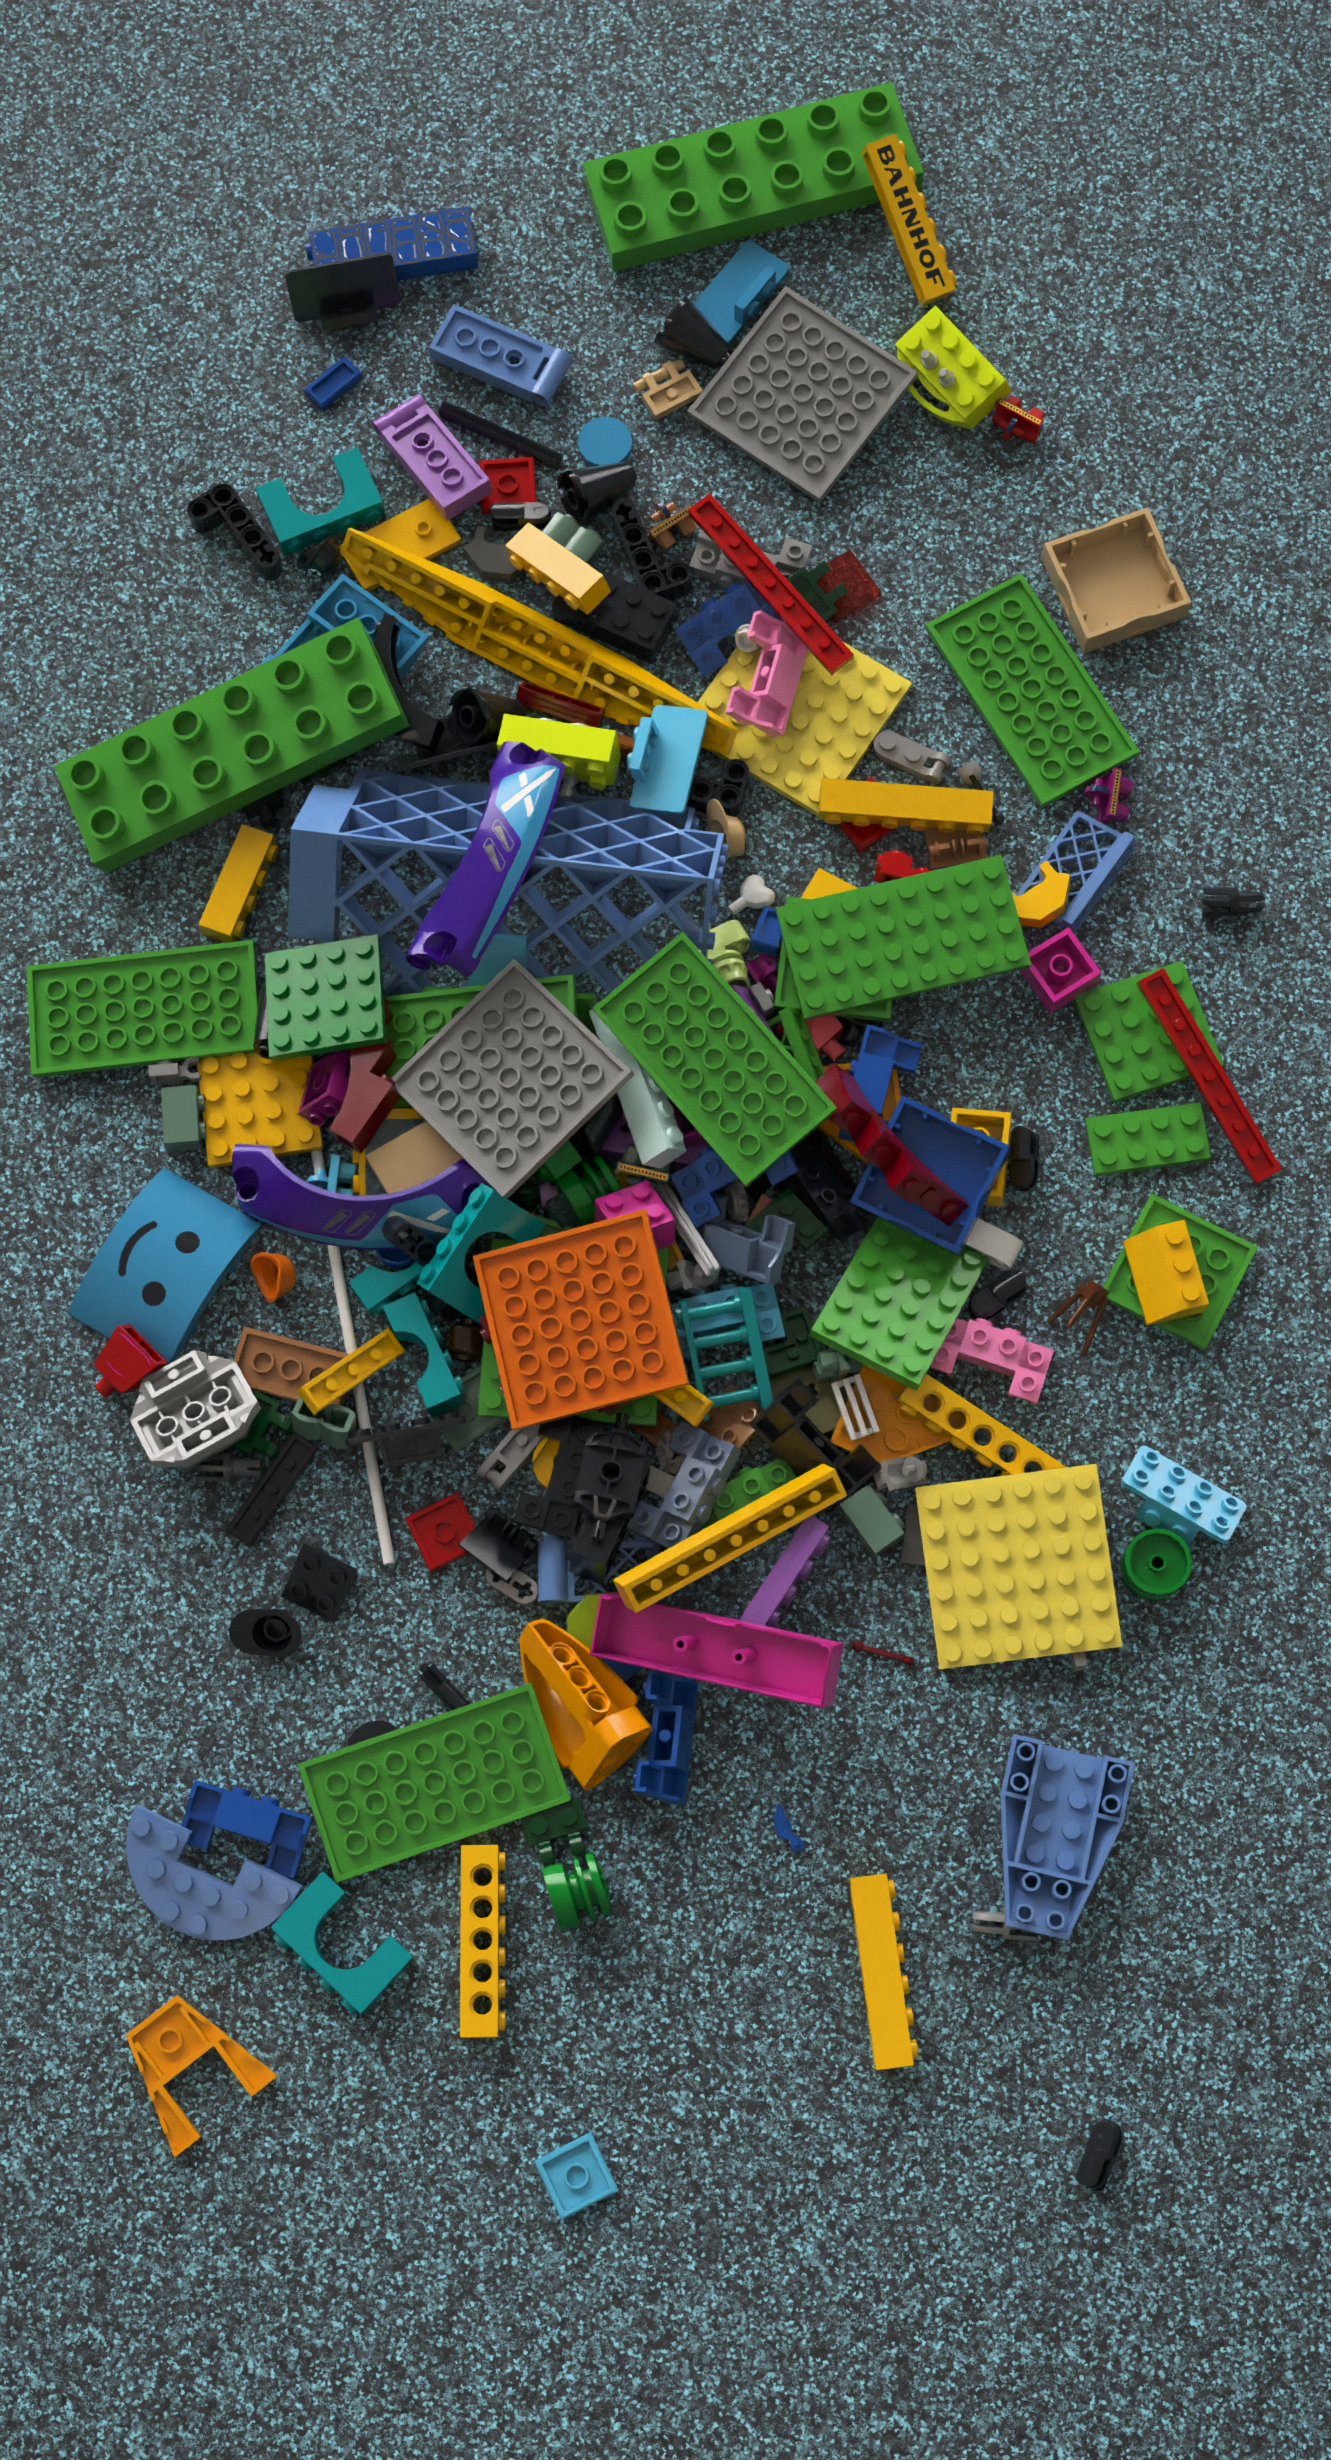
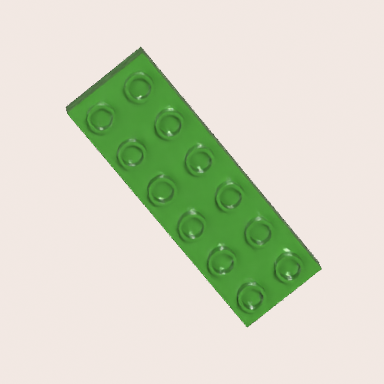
(743, 177)
(231, 745)

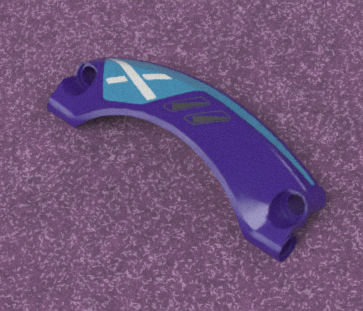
(496, 862)
(345, 1219)

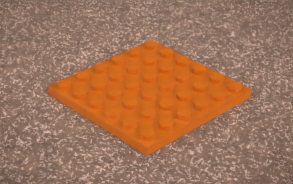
(580, 1320)

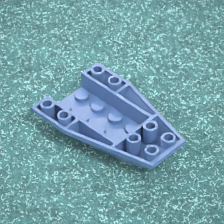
(1057, 1831)

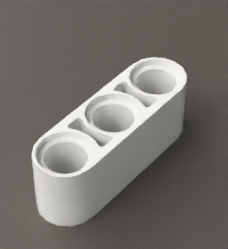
(995, 1243)

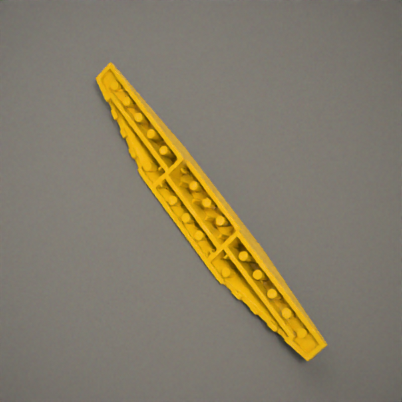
(524, 638)

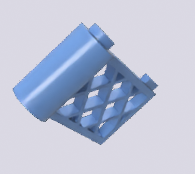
(556, 1581)

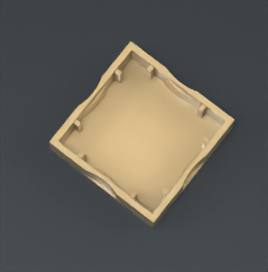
(1115, 580)

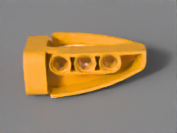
(582, 1703)

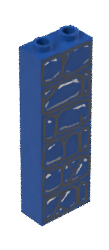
(419, 243)

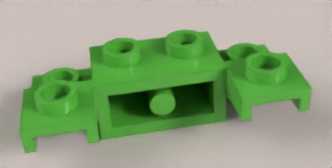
(748, 1487)

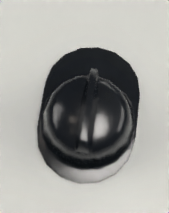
(265, 1632)

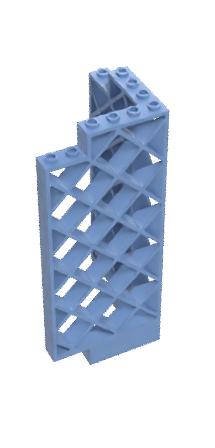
(587, 836)

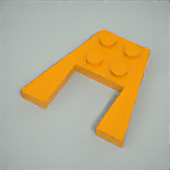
(173, 2041)

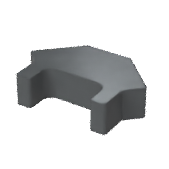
(491, 559)

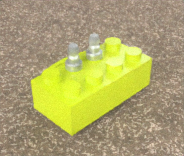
(951, 371)
(586, 751)

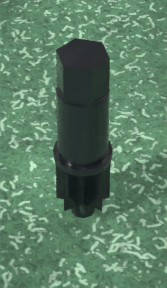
(442, 1687)

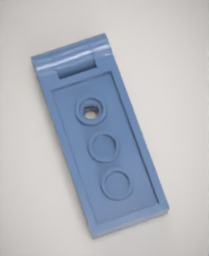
(499, 356)

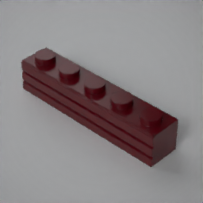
(559, 705)

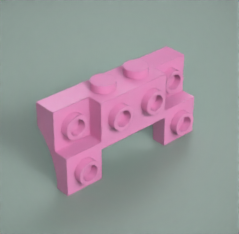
(774, 680)
(998, 1351)

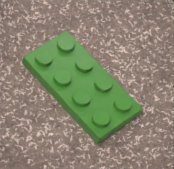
(1147, 1139)

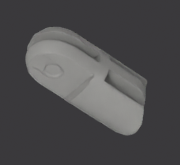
(1000, 1928)

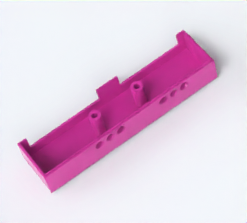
(718, 1650)

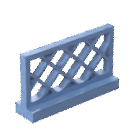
(1099, 878)

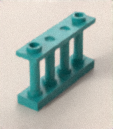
(747, 1333)

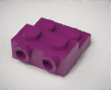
(325, 1087)

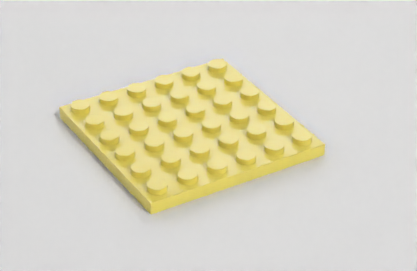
(826, 727)
(1018, 1566)

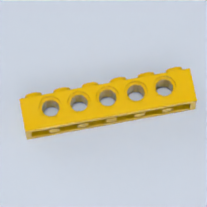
(972, 1420)
(471, 2022)

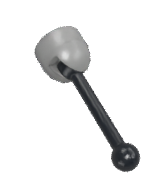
(971, 775)

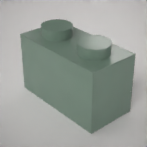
(183, 1118)
(872, 1520)

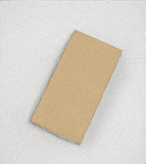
(412, 1158)

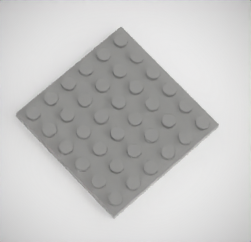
(802, 394)
(511, 1078)

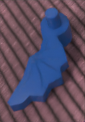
(784, 1830)

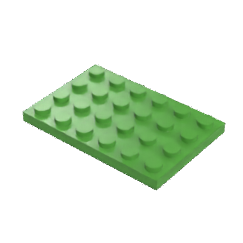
(898, 1302)

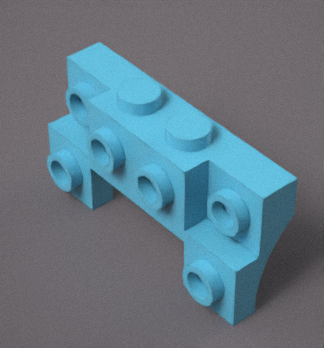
(765, 1305)

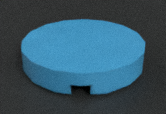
(604, 442)

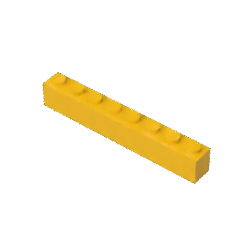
(729, 1537)

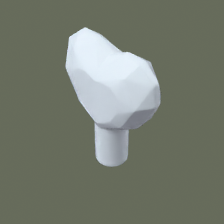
(753, 895)

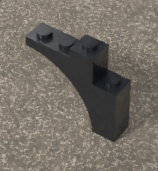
(423, 729)

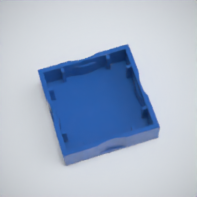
(955, 1154)

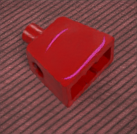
(126, 1361)

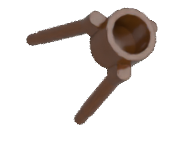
(1091, 1296)

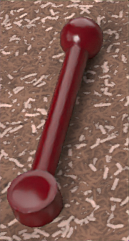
(858, 1646)

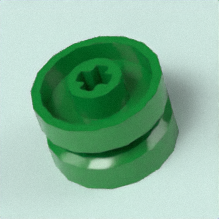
(1168, 1552)

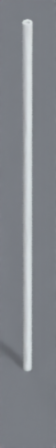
(359, 1392)

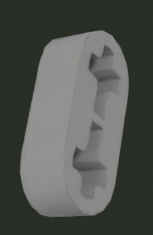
(510, 1591)

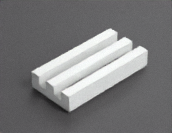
(865, 1402)

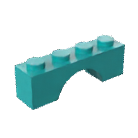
(378, 1287)
(410, 1324)

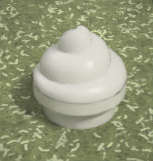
(743, 641)

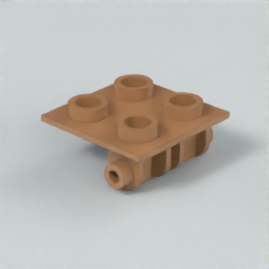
(953, 848)
(732, 1421)

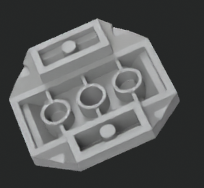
(193, 1410)

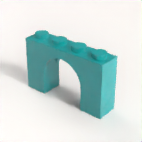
(298, 529)
(483, 1214)
(300, 1930)

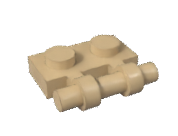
(671, 394)

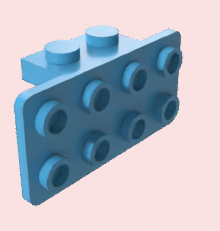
(741, 289)

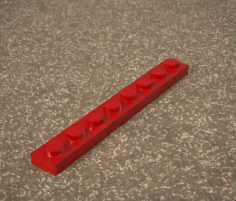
(770, 584)
(1209, 1076)

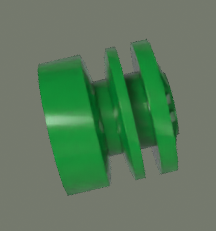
(585, 1189)
(576, 1891)

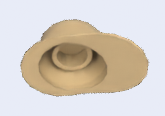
(731, 827)

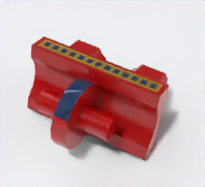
(1016, 420)

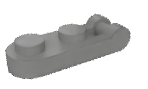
(910, 756)
(512, 1453)

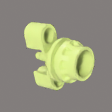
(729, 945)

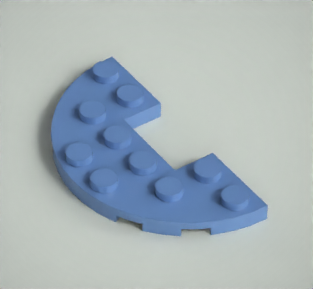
(192, 1898)

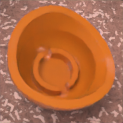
(273, 1274)

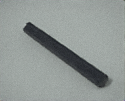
(500, 435)

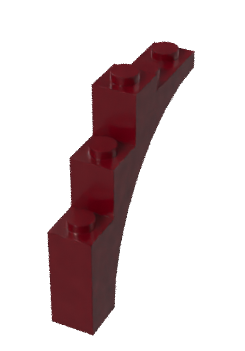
(368, 1094)
(882, 1148)

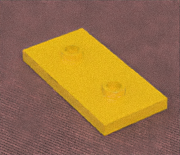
(417, 531)

